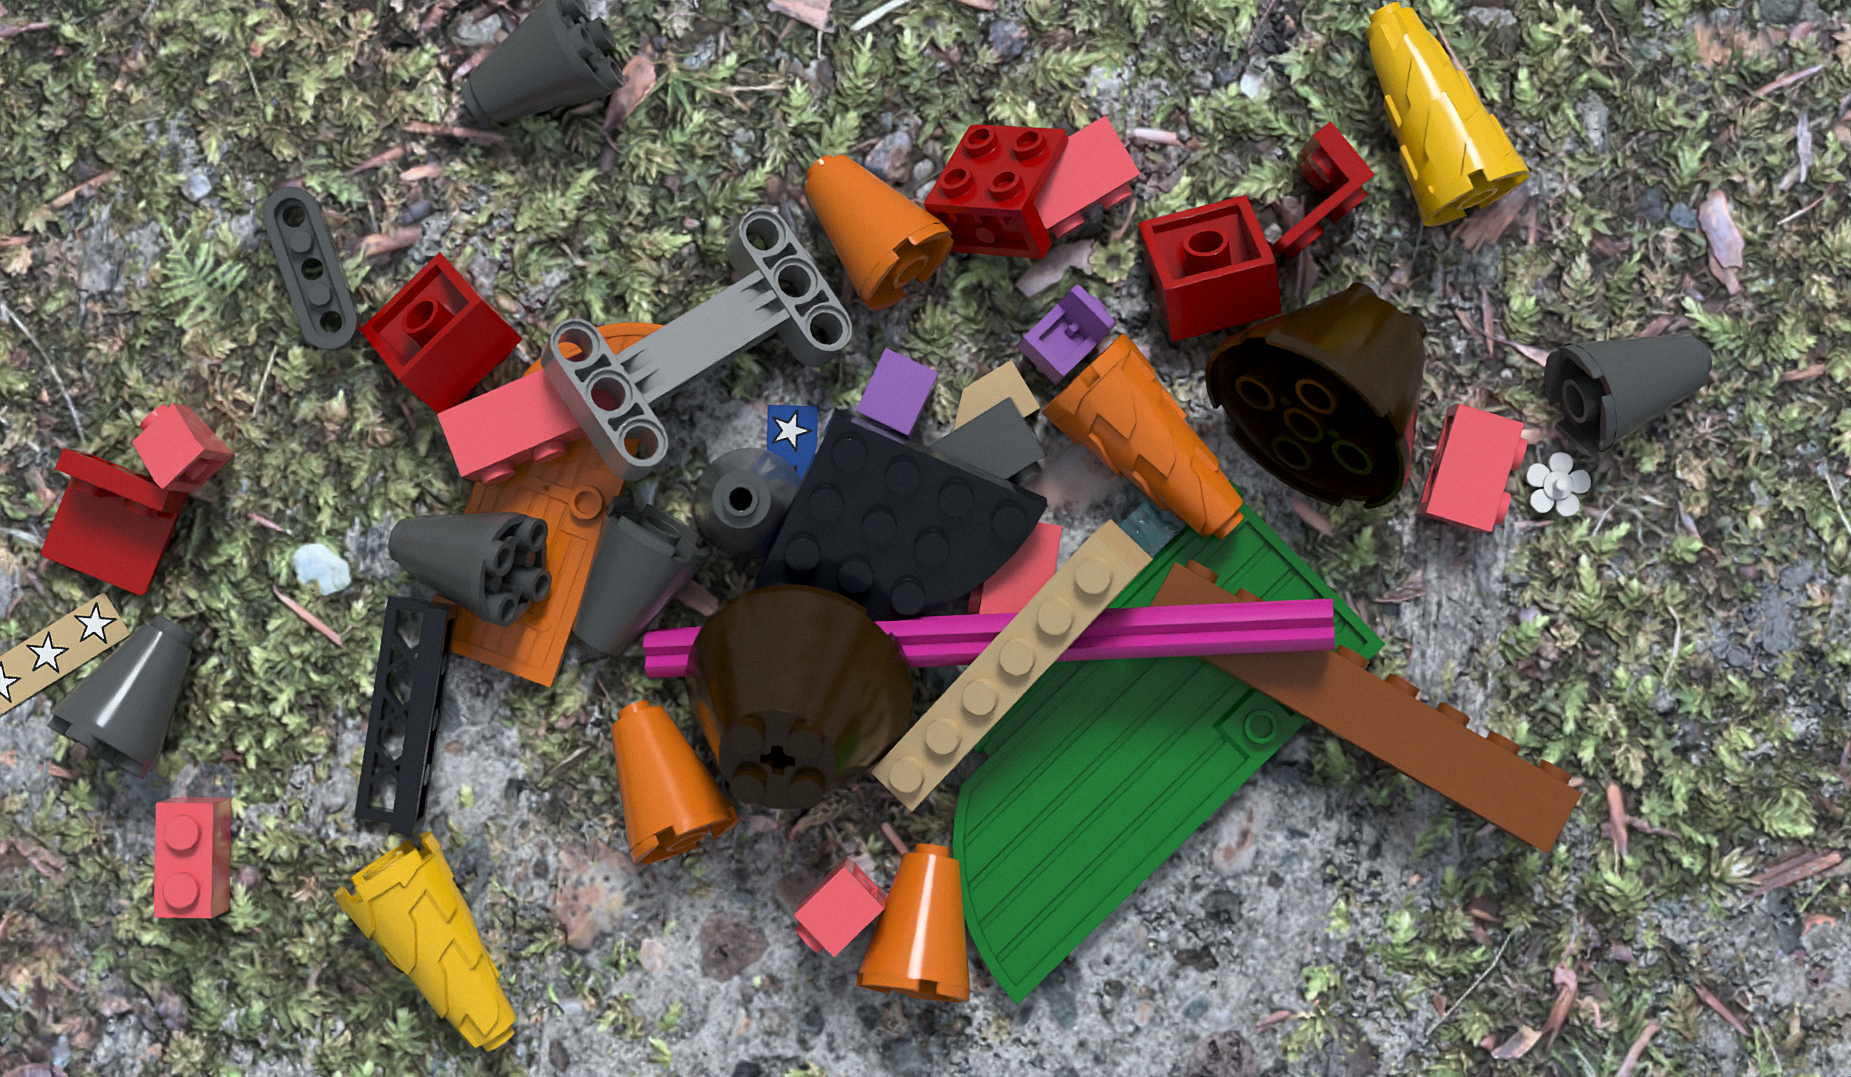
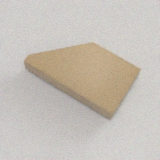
(991, 390)

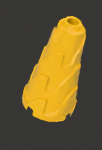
(1445, 136)
(430, 935)

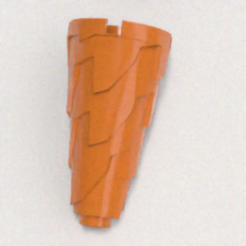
(1143, 434)

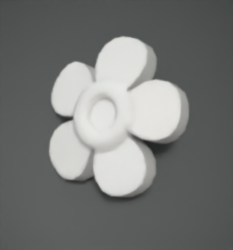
(1557, 485)

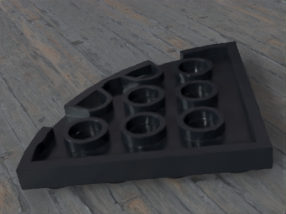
(895, 523)

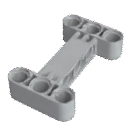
(696, 343)

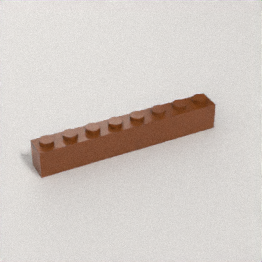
(1393, 724)

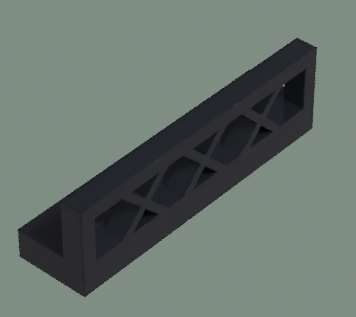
(421, 720)

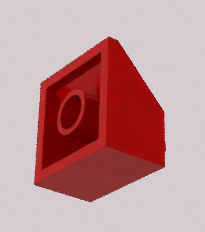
(1210, 268)
(440, 335)

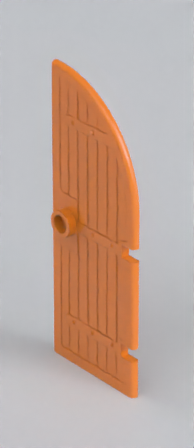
(572, 501)

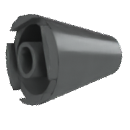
(1621, 385)
(750, 531)
(634, 575)

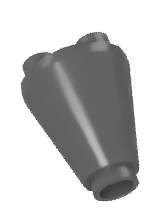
(544, 65)
(477, 560)
(129, 698)

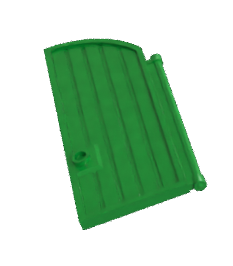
(1119, 765)

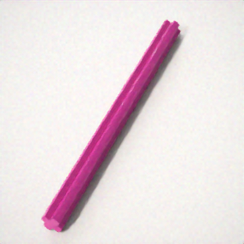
(1112, 635)

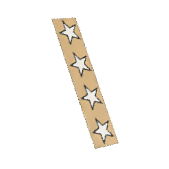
(59, 650)

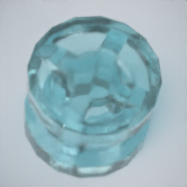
(1148, 528)

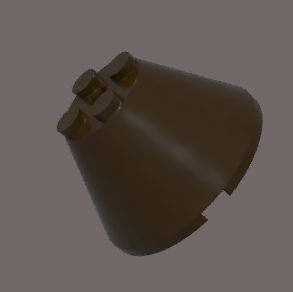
(1326, 395)
(796, 693)

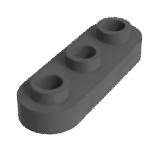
(294, 252)

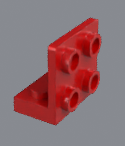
(1331, 165)
(992, 188)
(112, 522)

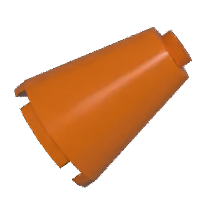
(875, 230)
(664, 787)
(921, 932)

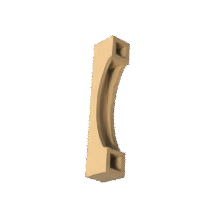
(1011, 664)

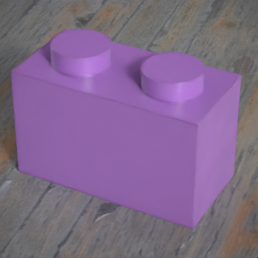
(897, 393)

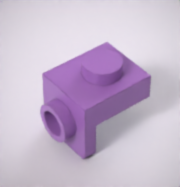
(1067, 334)

